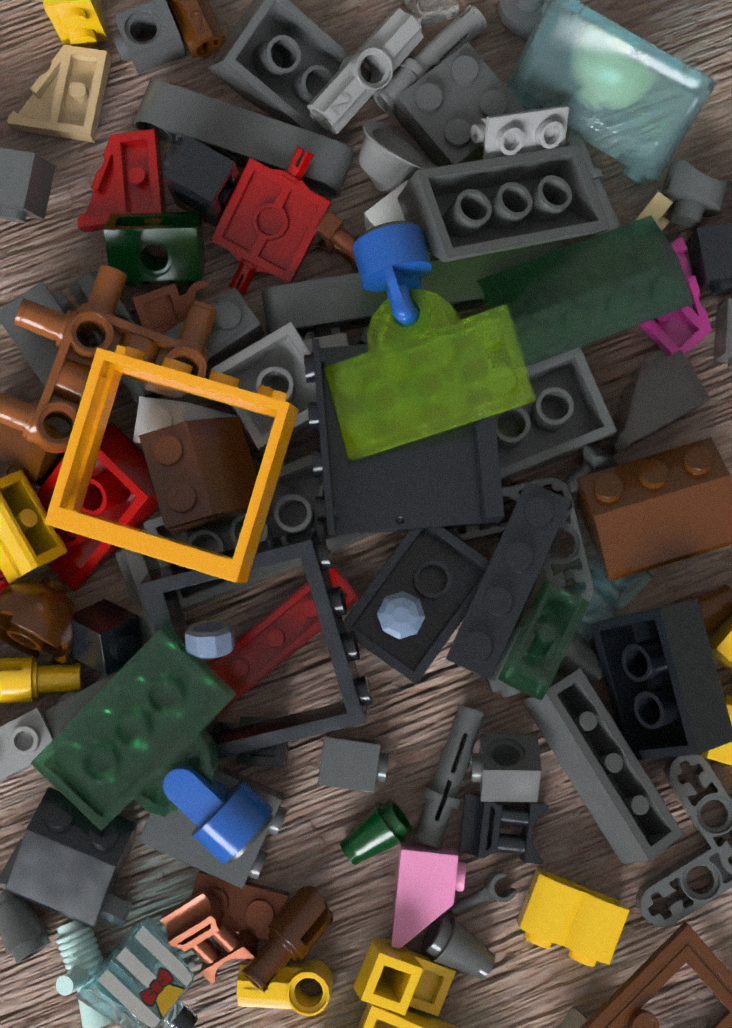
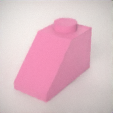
(423, 888)

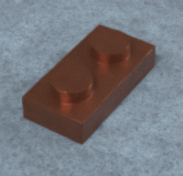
(244, 908)

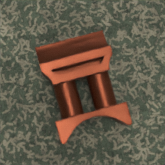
(336, 238)
(198, 919)

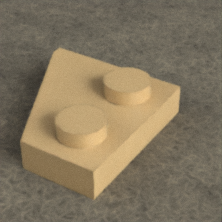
(67, 96)

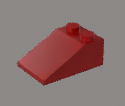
(117, 491)

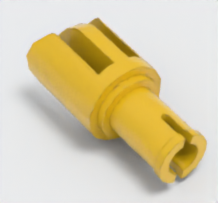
(25, 679)

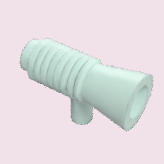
(82, 959)

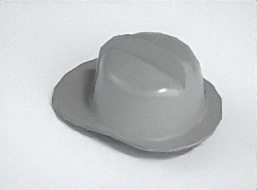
(389, 156)

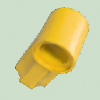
(285, 989)

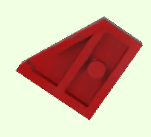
(127, 180)

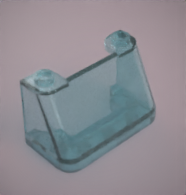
(617, 86)

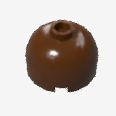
(37, 618)

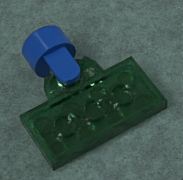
(150, 745)

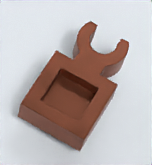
(164, 307)

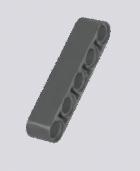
(242, 134)

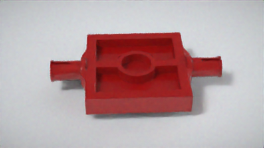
(271, 220)

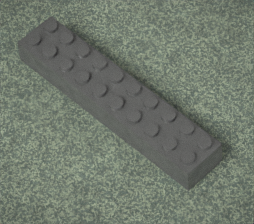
(556, 425)

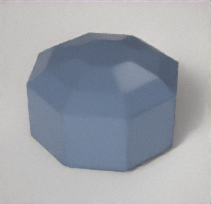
(401, 615)
(210, 638)

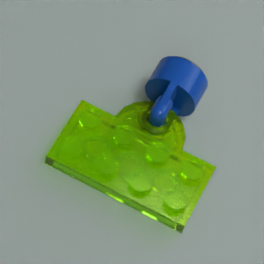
(422, 360)

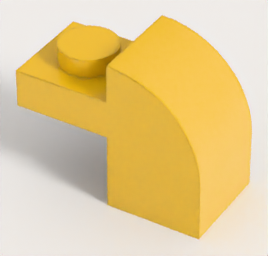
(402, 979)

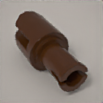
(290, 936)

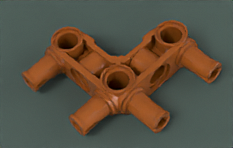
(73, 360)

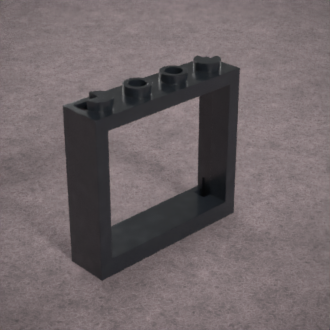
(165, 609)

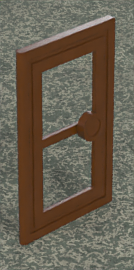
(680, 948)

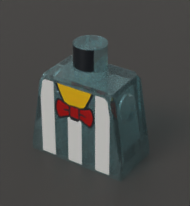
(141, 982)

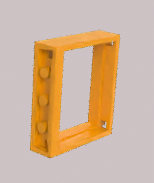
(87, 437)

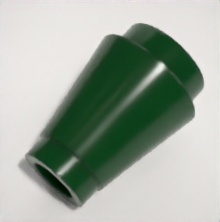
(377, 832)

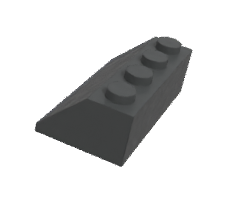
(503, 203)

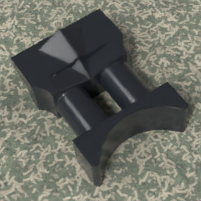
(481, 828)

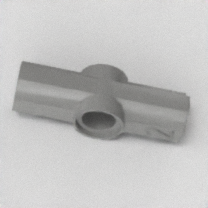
(383, 54)

